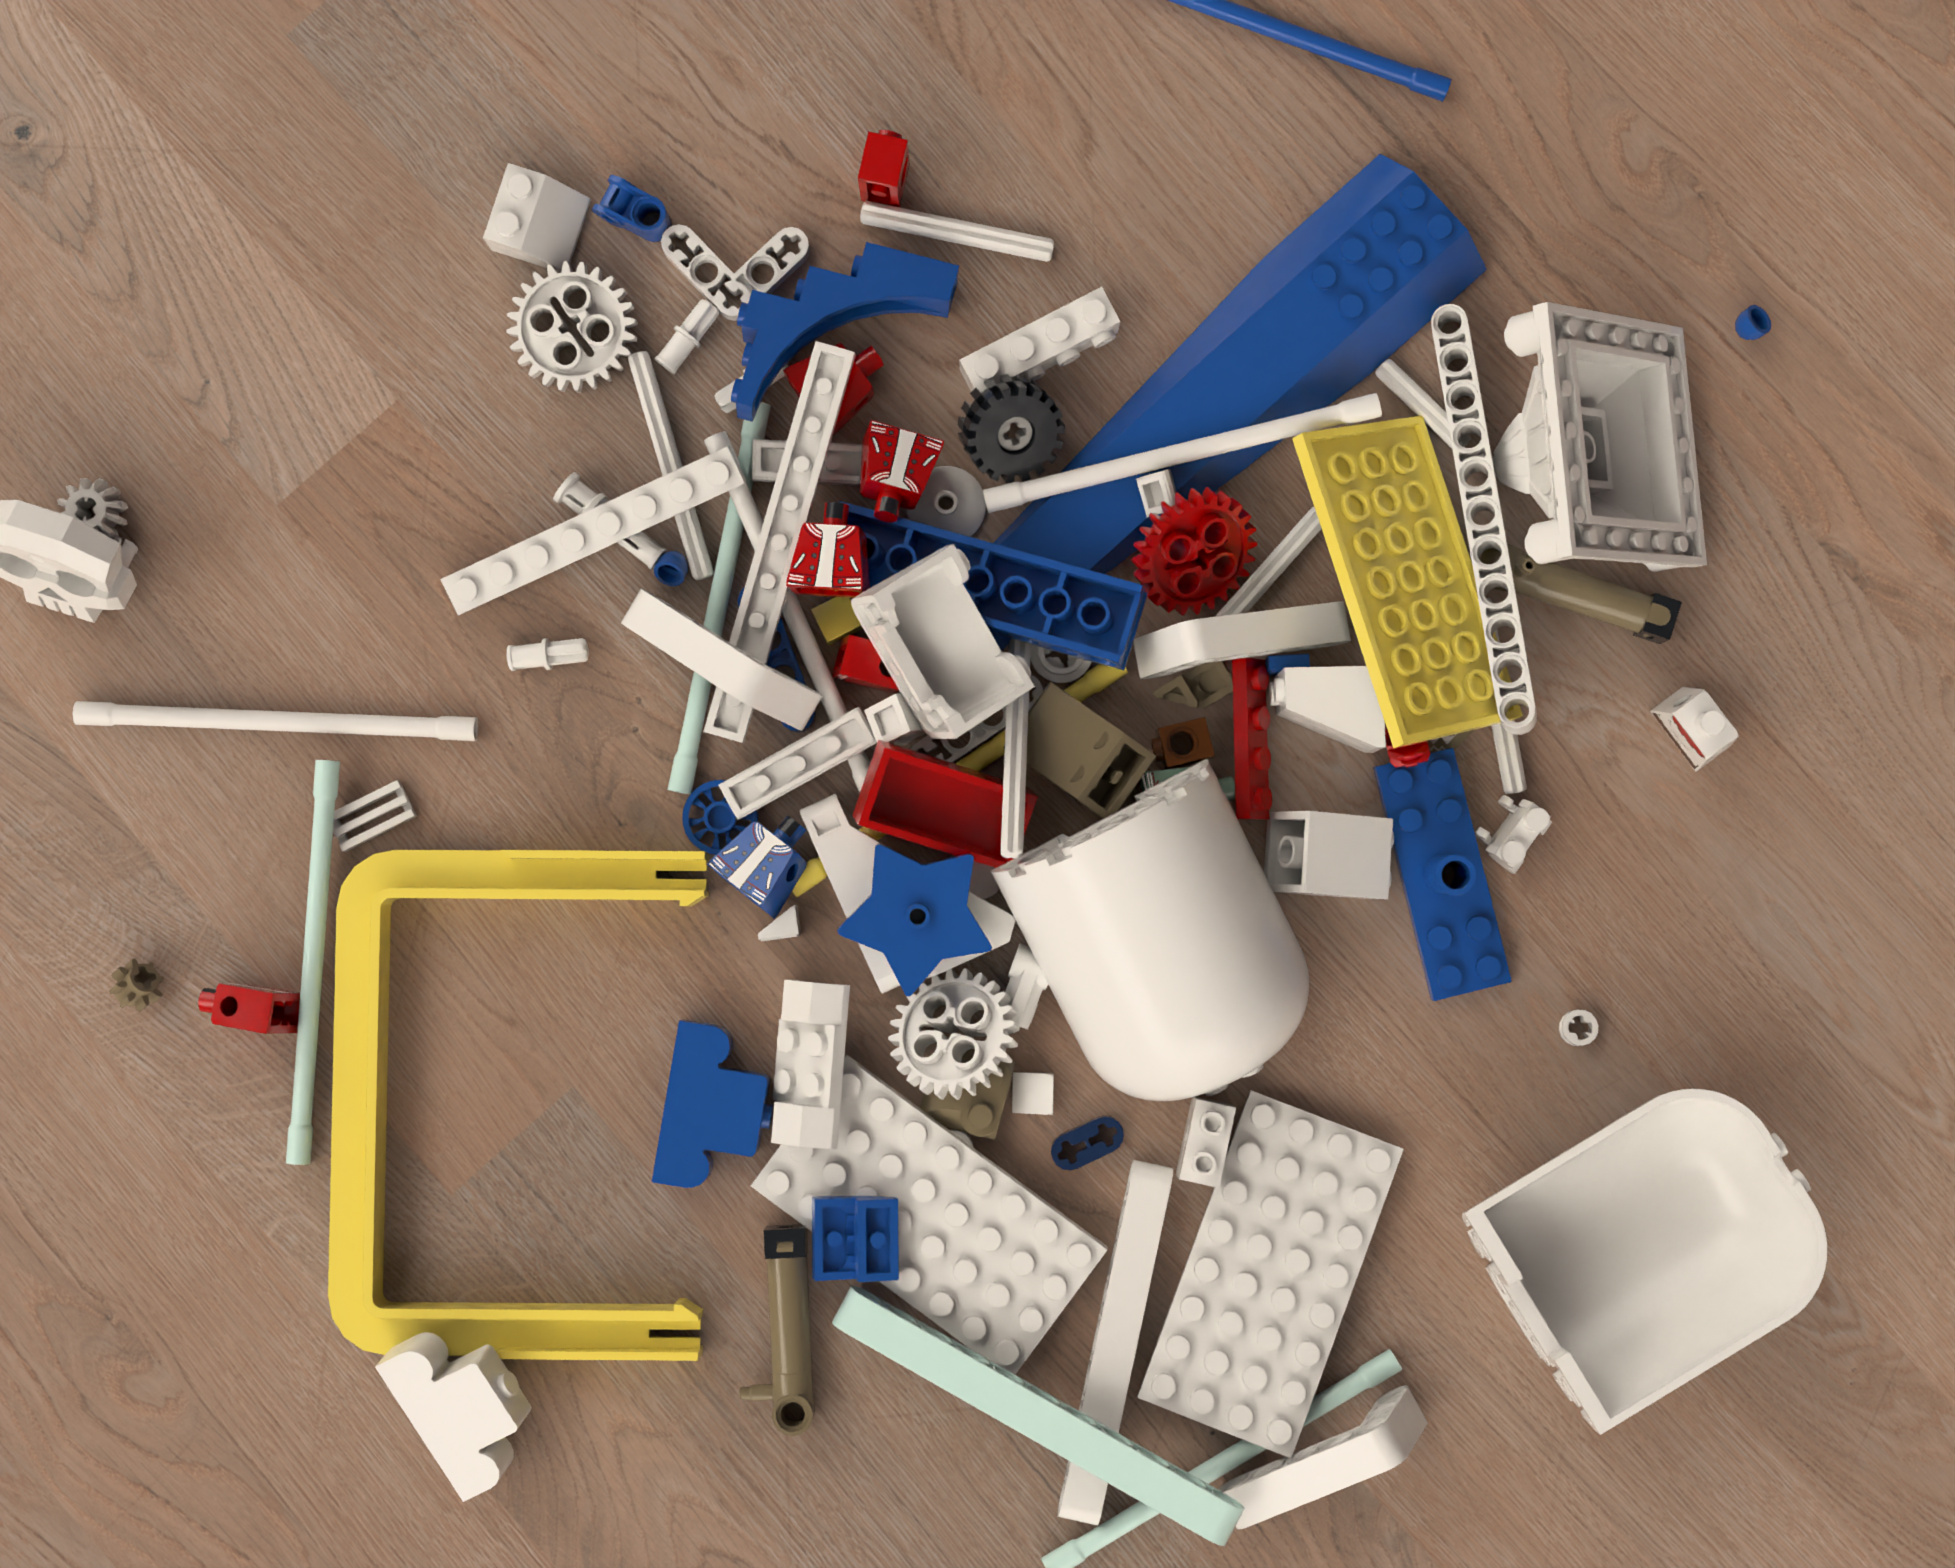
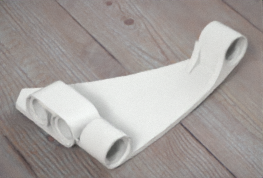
(849, 864)

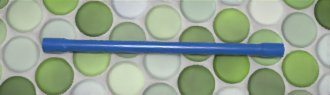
(1415, 79)

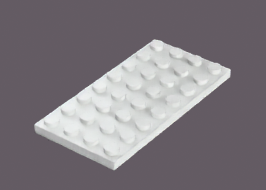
(971, 1238)
(1270, 1274)

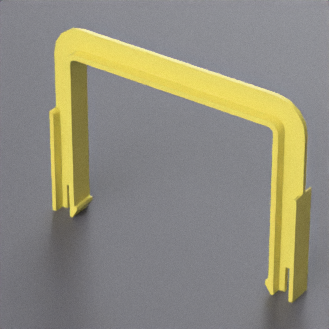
(360, 1106)

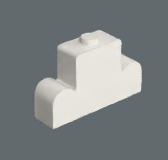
(458, 1408)

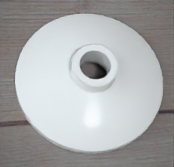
(968, 499)

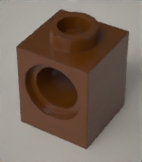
(1200, 739)

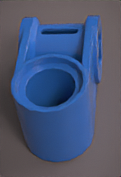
(627, 206)

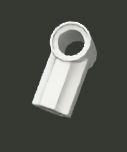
(1025, 985)

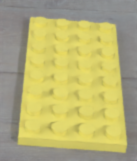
(1403, 576)

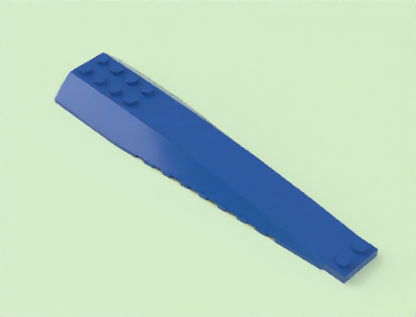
(1276, 347)

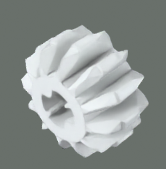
(105, 505)

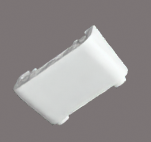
(940, 645)

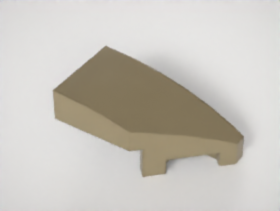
(1199, 686)

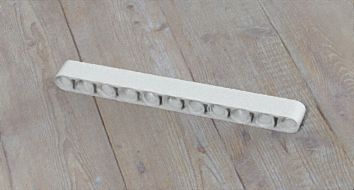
(1479, 498)

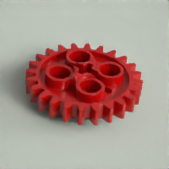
(1194, 551)

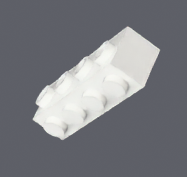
(1045, 342)

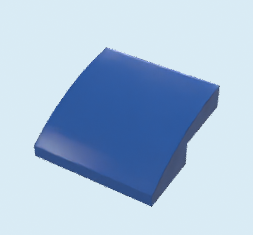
(855, 1238)

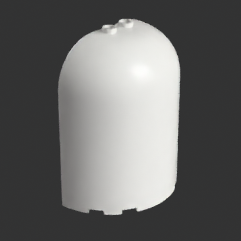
(1163, 941)
(1653, 1250)

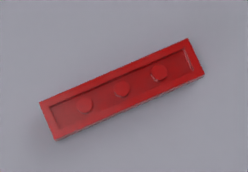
(1250, 739)

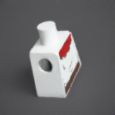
(1695, 725)

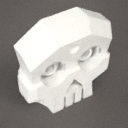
(64, 561)

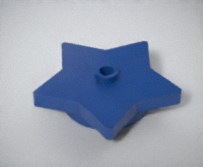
(904, 885)

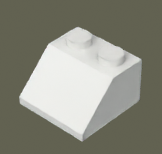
(535, 218)

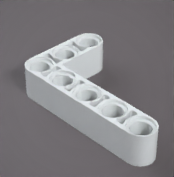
(1240, 637)
(721, 661)
(1333, 1464)

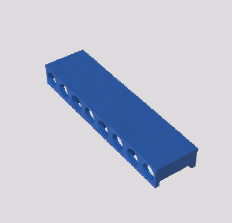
(1019, 591)

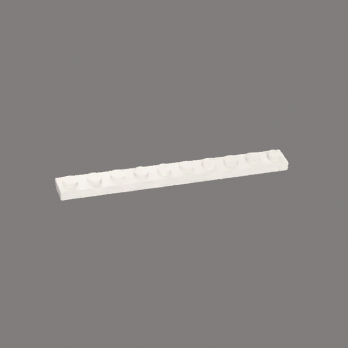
(785, 515)

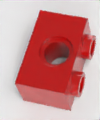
(884, 168)

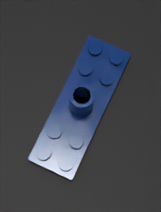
(1452, 921)

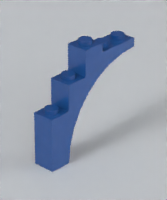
(879, 284)

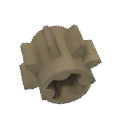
(136, 985)

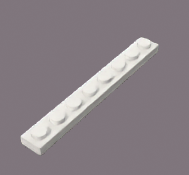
(594, 530)

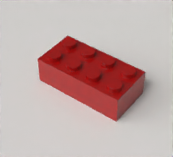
(935, 803)

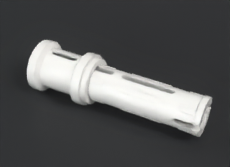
(582, 499)

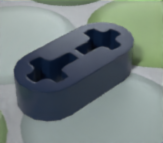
(1083, 1133)

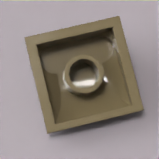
(973, 1114)

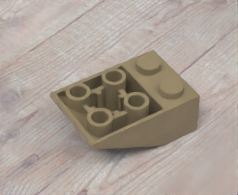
(1083, 752)

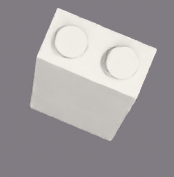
(1332, 703)
(1329, 854)

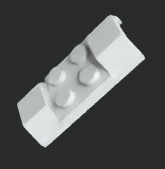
(810, 1064)

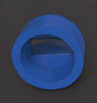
(1752, 323)
(671, 568)

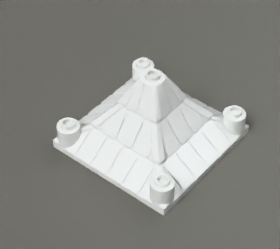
(1605, 439)

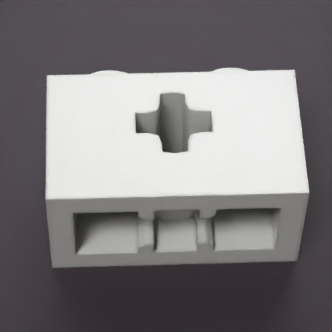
(1205, 1141)

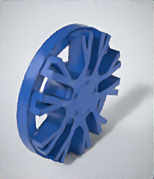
(717, 817)

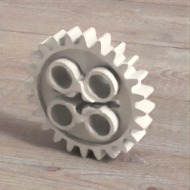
(600, 307)
(944, 1067)

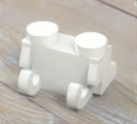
(1516, 833)

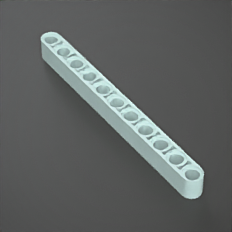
(1039, 1415)

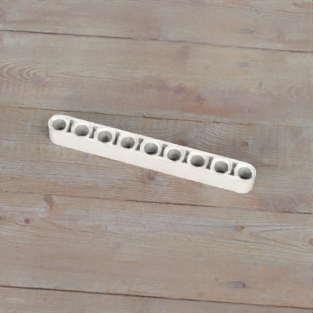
(1119, 1325)

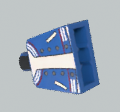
(763, 864)

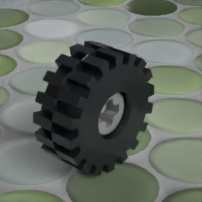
(991, 417)

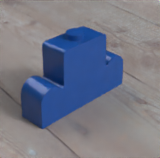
(707, 1107)

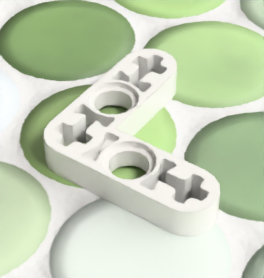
(741, 280)

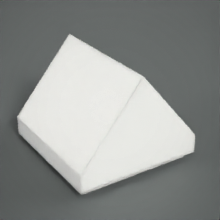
(1156, 489)

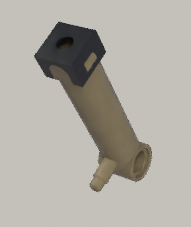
(1646, 615)
(789, 1328)

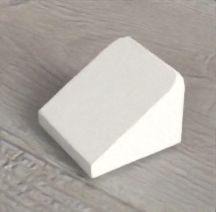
(783, 927)
(1032, 1093)

